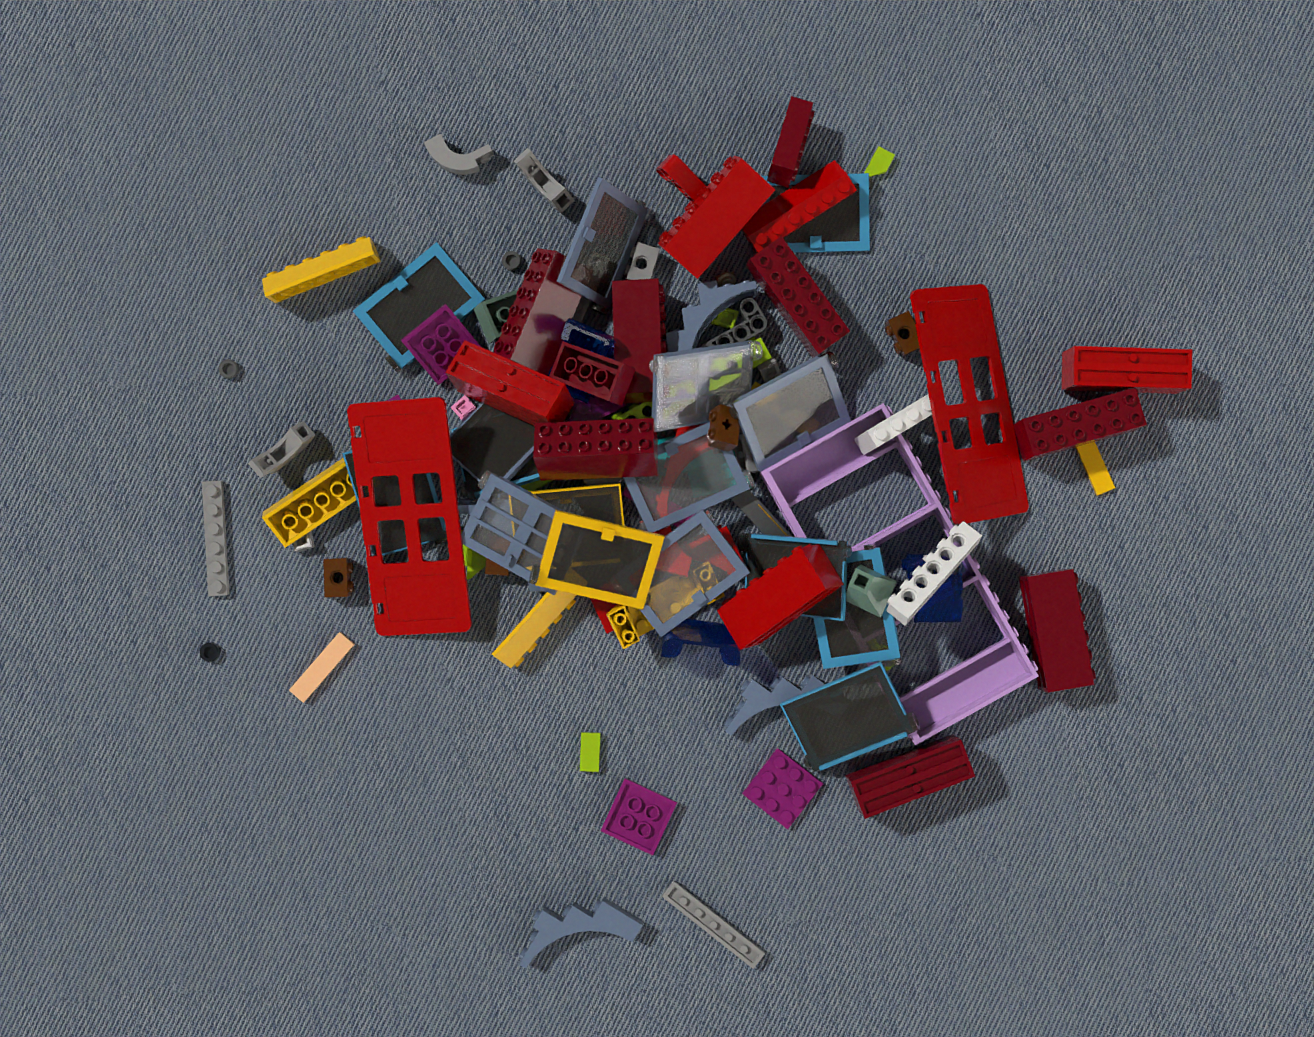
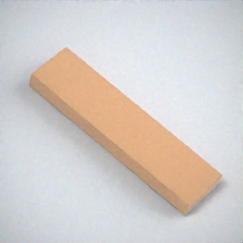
(321, 667)

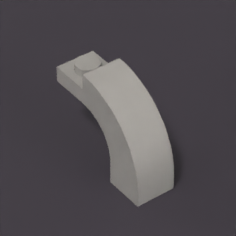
(457, 163)
(543, 182)
(284, 451)

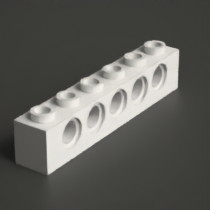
(904, 610)

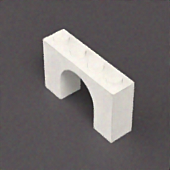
(894, 425)

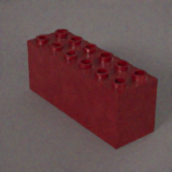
(797, 297)
(538, 314)
(639, 331)
(1079, 424)
(596, 449)
(1057, 630)
(910, 776)

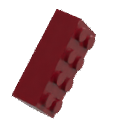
(791, 142)
(592, 373)

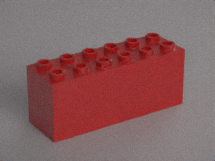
(716, 215)
(1126, 368)
(508, 386)
(779, 595)

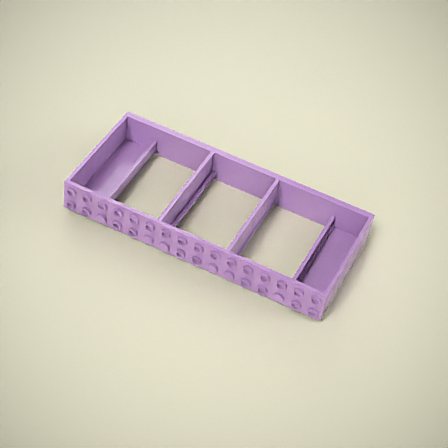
(974, 680)

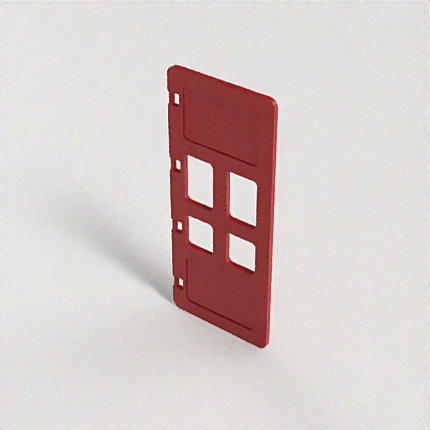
(405, 441)
(984, 476)

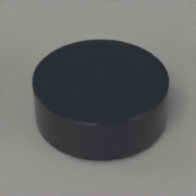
(210, 652)

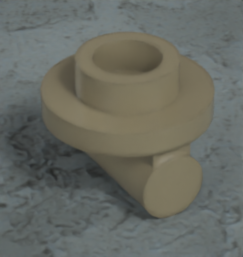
(725, 278)

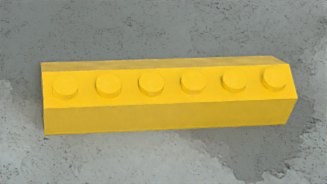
(320, 270)
(310, 504)
(532, 627)

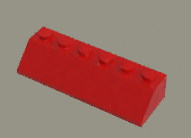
(798, 205)

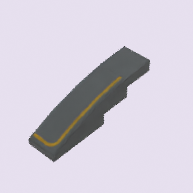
(759, 514)

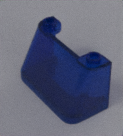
(701, 634)

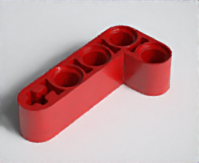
(677, 172)

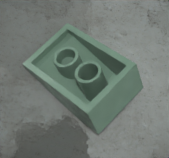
(494, 313)

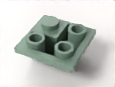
(869, 590)

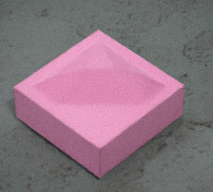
(463, 408)

